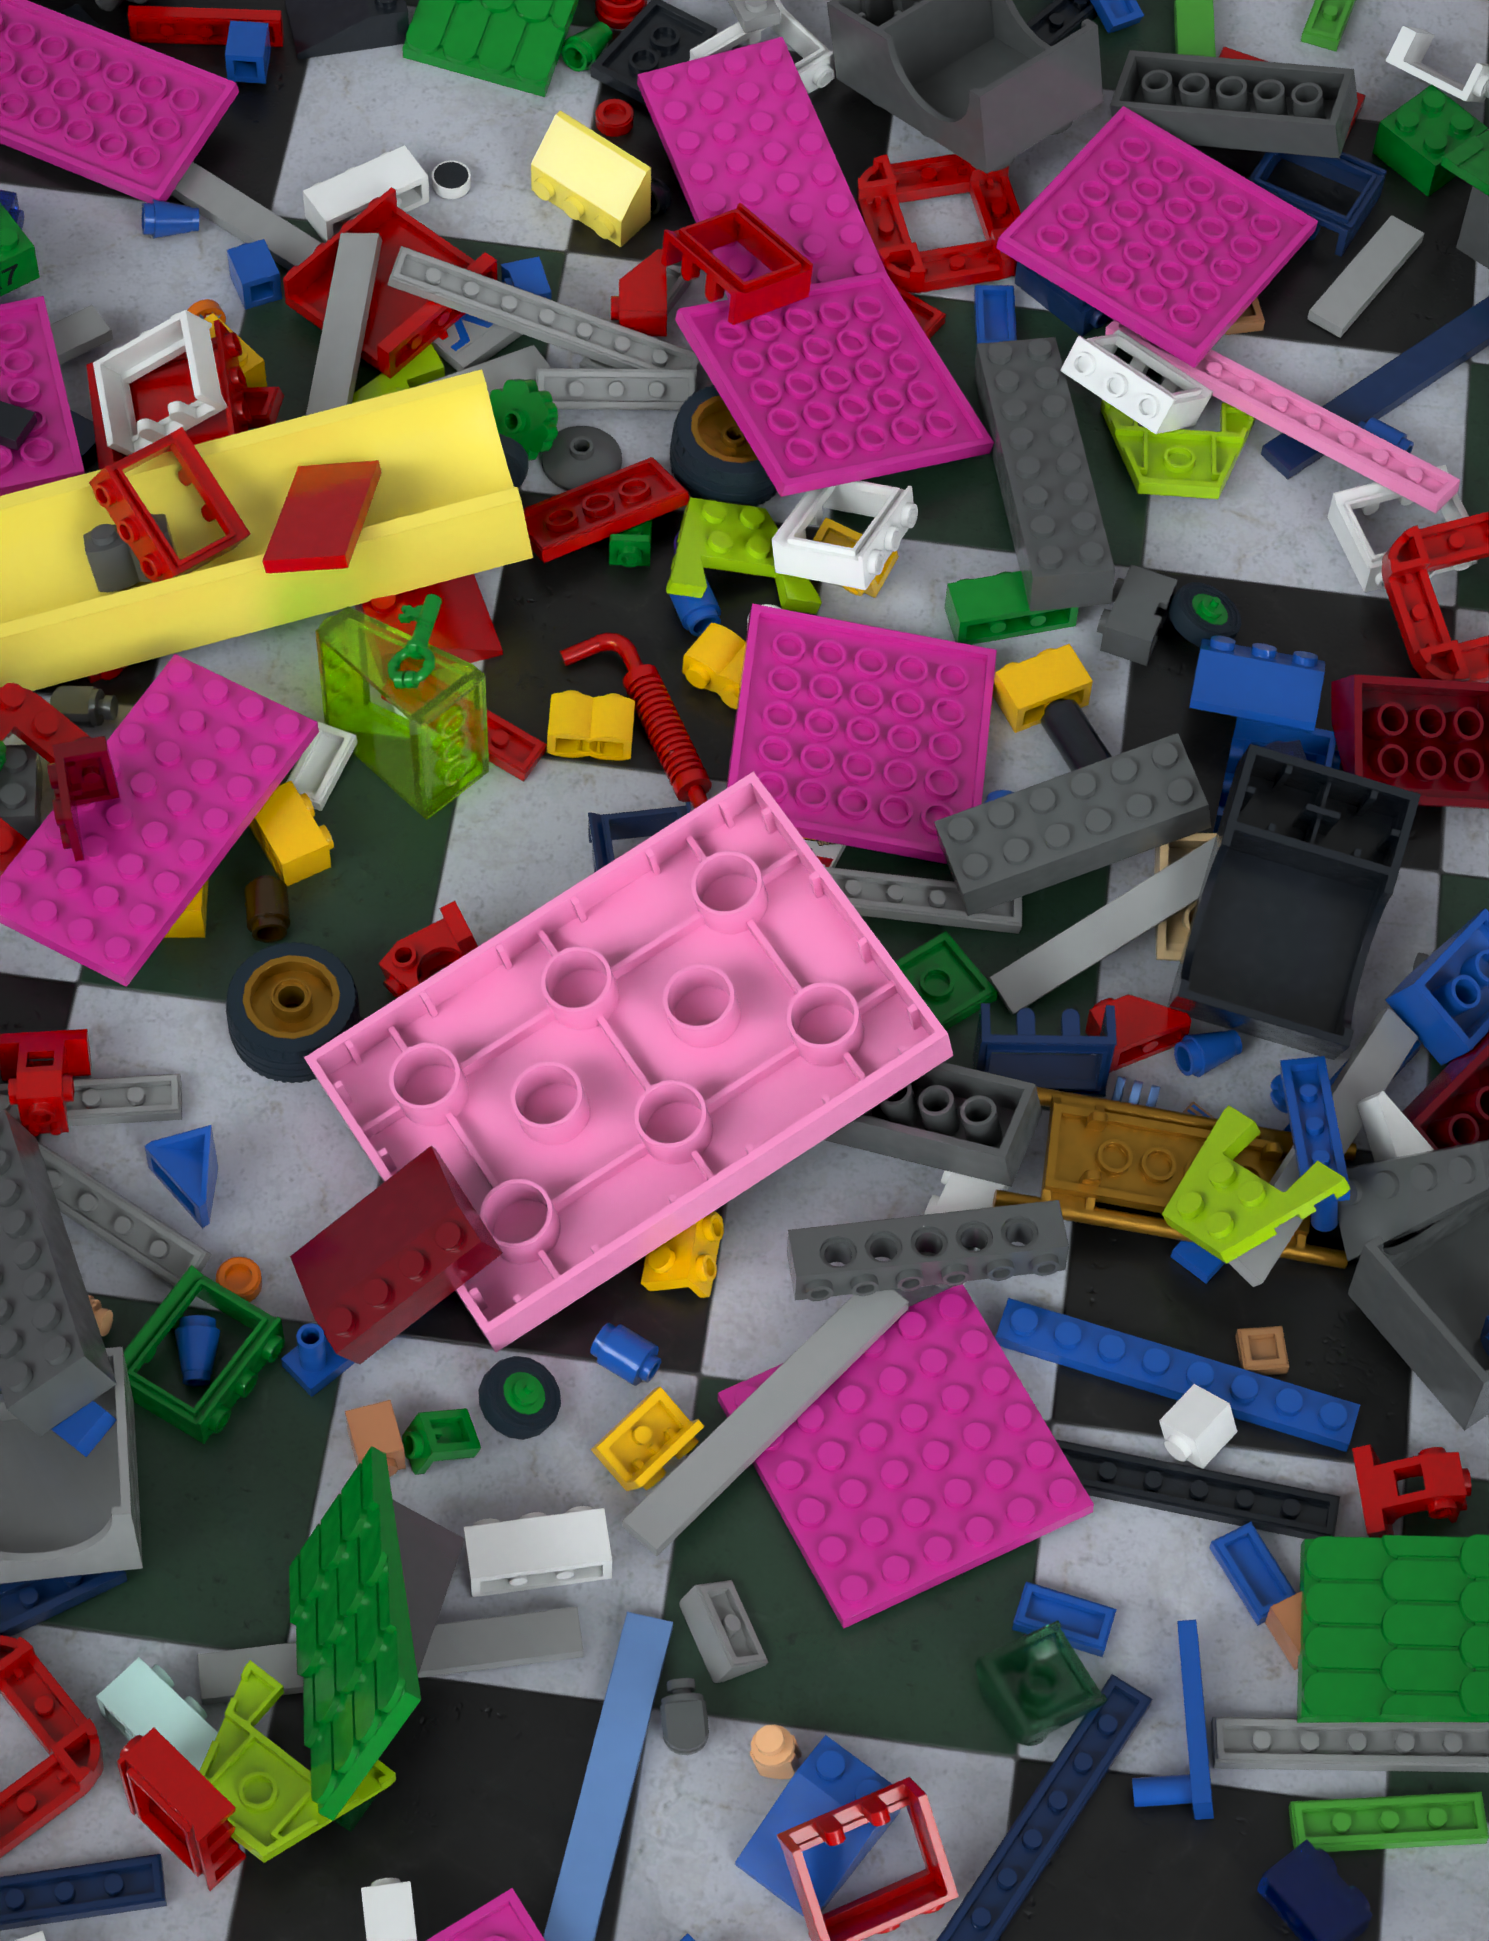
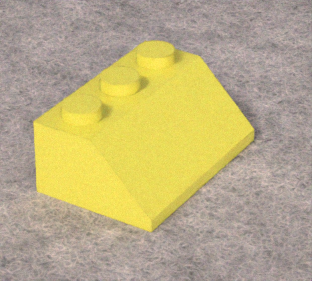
(592, 180)

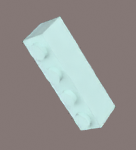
(145, 1700)

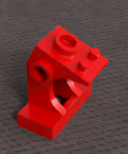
(427, 951)
(44, 1086)
(1382, 1505)

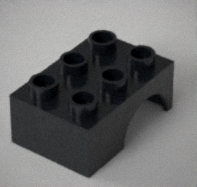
(1292, 901)

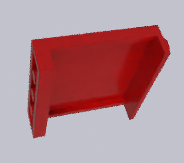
(397, 321)
(174, 383)

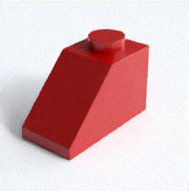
(643, 297)
(1141, 1028)

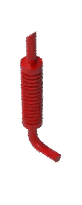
(656, 714)

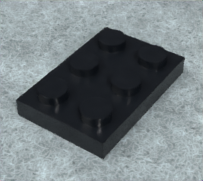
(651, 41)

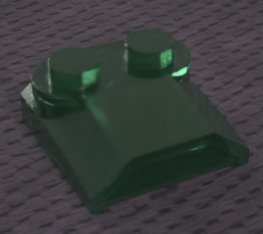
(1037, 1684)

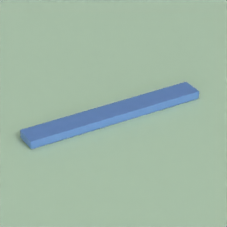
(609, 1780)

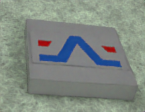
(472, 342)

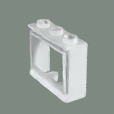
(815, 68)
(142, 355)
(1129, 389)
(1353, 540)
(838, 564)

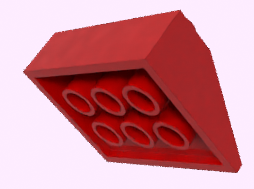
(461, 624)

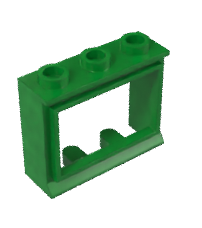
(236, 1378)

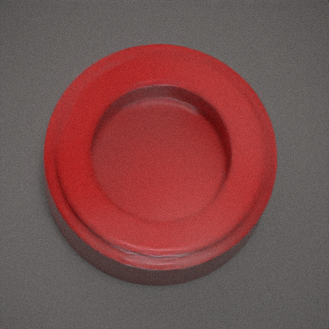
(614, 117)

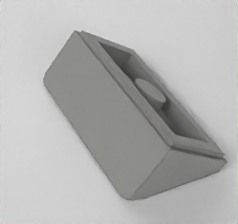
(722, 1630)

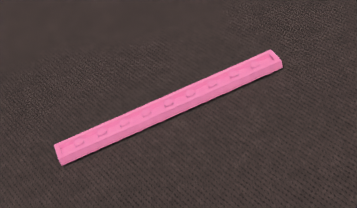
(1315, 426)

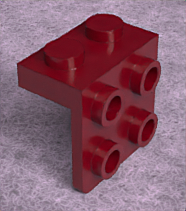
(80, 776)

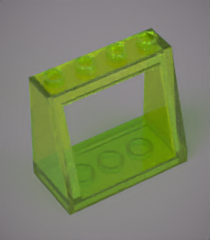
(446, 735)

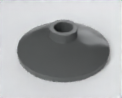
(572, 468)

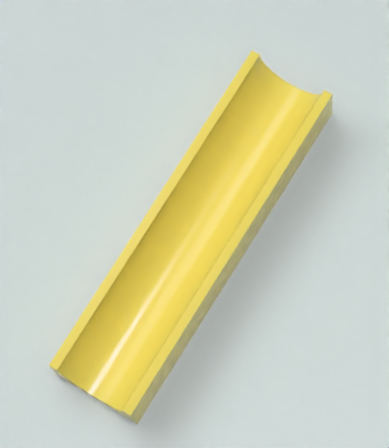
(434, 517)

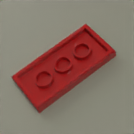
(602, 508)
(322, 517)

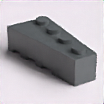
(1410, 1193)

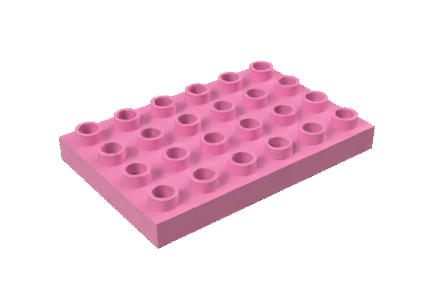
(636, 1052)

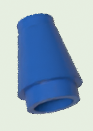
(168, 219)
(1206, 1051)
(197, 1347)

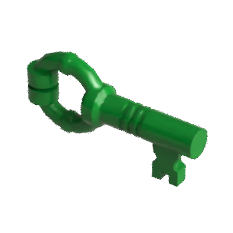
(417, 647)

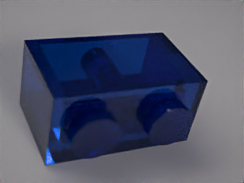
(1314, 1897)

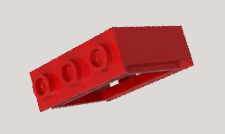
(784, 285)
(139, 528)
(180, 1806)
(889, 1906)

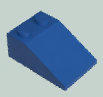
(1449, 993)
(821, 1784)

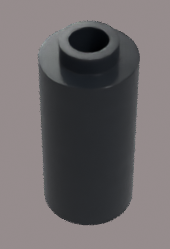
(1073, 734)

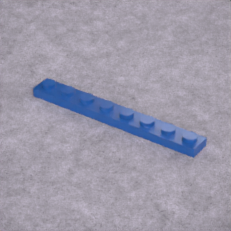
(1174, 1371)

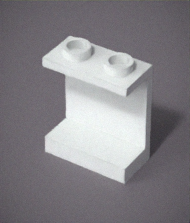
(1409, 52)

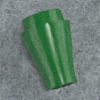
(586, 46)

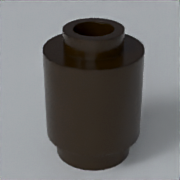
(267, 908)

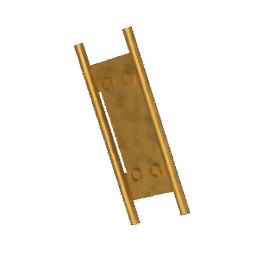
(1137, 1160)

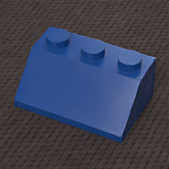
(1258, 683)

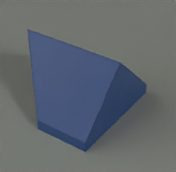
(188, 1169)

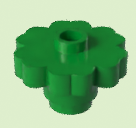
(525, 415)

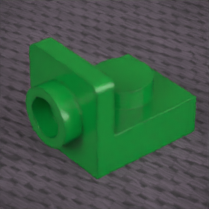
(631, 546)
(439, 1438)

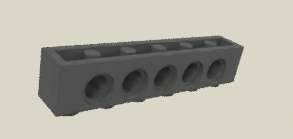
(944, 1234)

